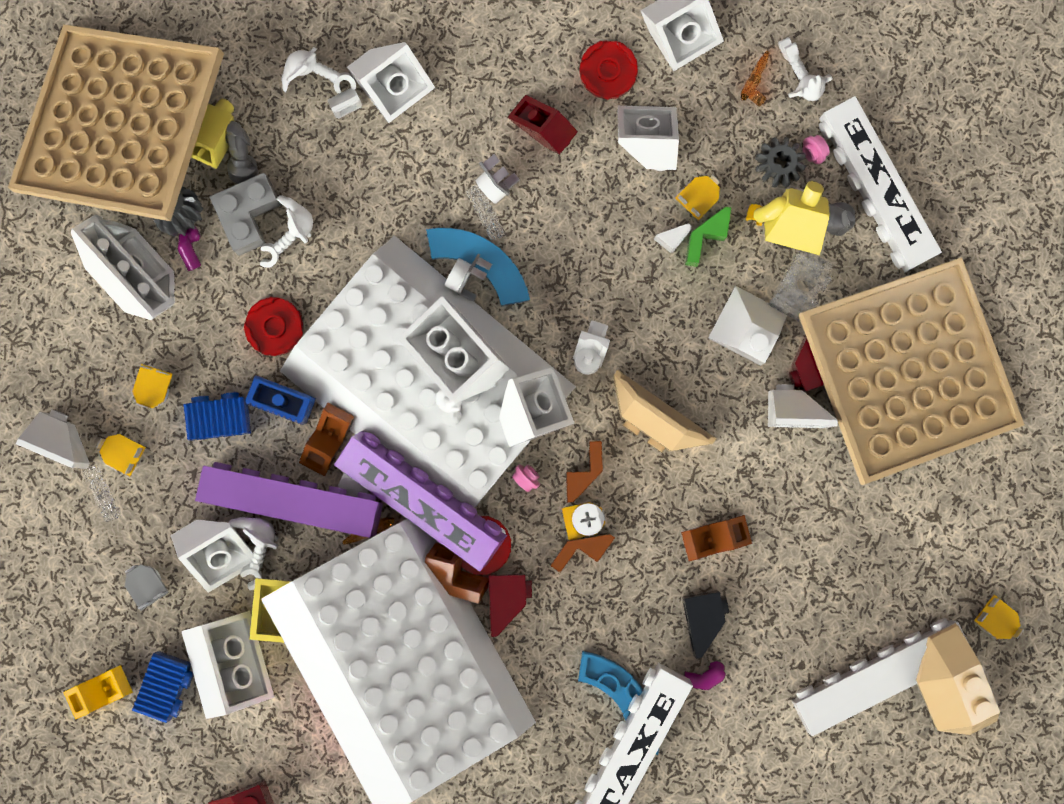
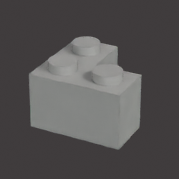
(239, 206)

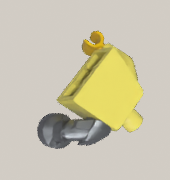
(220, 133)
(802, 218)

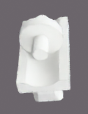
(591, 348)

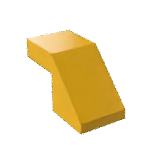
(98, 692)

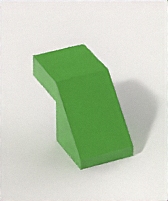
(714, 228)

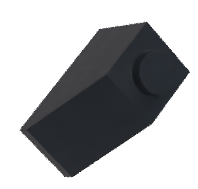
(704, 619)

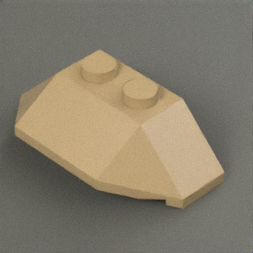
(655, 418)
(955, 684)

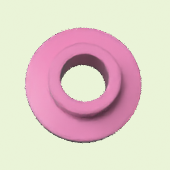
(815, 149)
(526, 477)

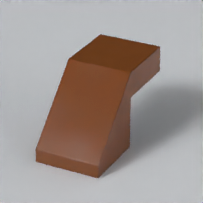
(326, 439)
(579, 481)
(716, 538)
(591, 546)
(457, 583)

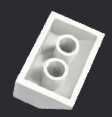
(453, 352)
(227, 665)

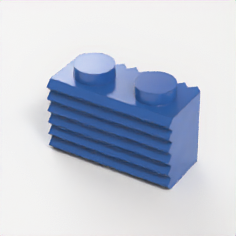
(280, 400)
(217, 418)
(163, 686)

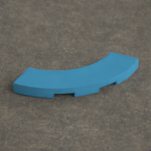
(503, 274)
(609, 678)

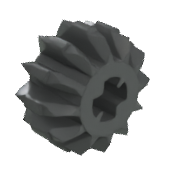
(785, 152)
(185, 214)

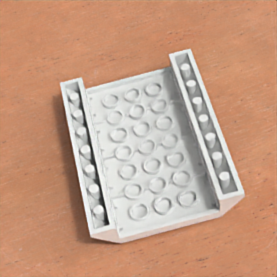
(364, 369)
(398, 666)

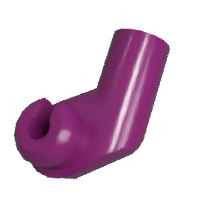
(186, 250)
(709, 678)

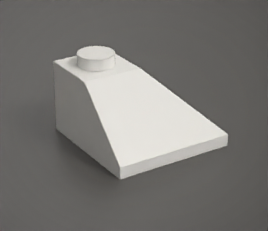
(682, 29)
(391, 78)
(650, 135)
(748, 326)
(533, 407)
(796, 409)
(55, 439)
(211, 552)

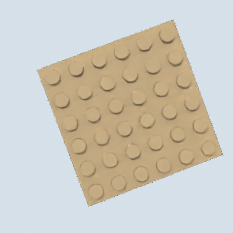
(116, 121)
(911, 370)

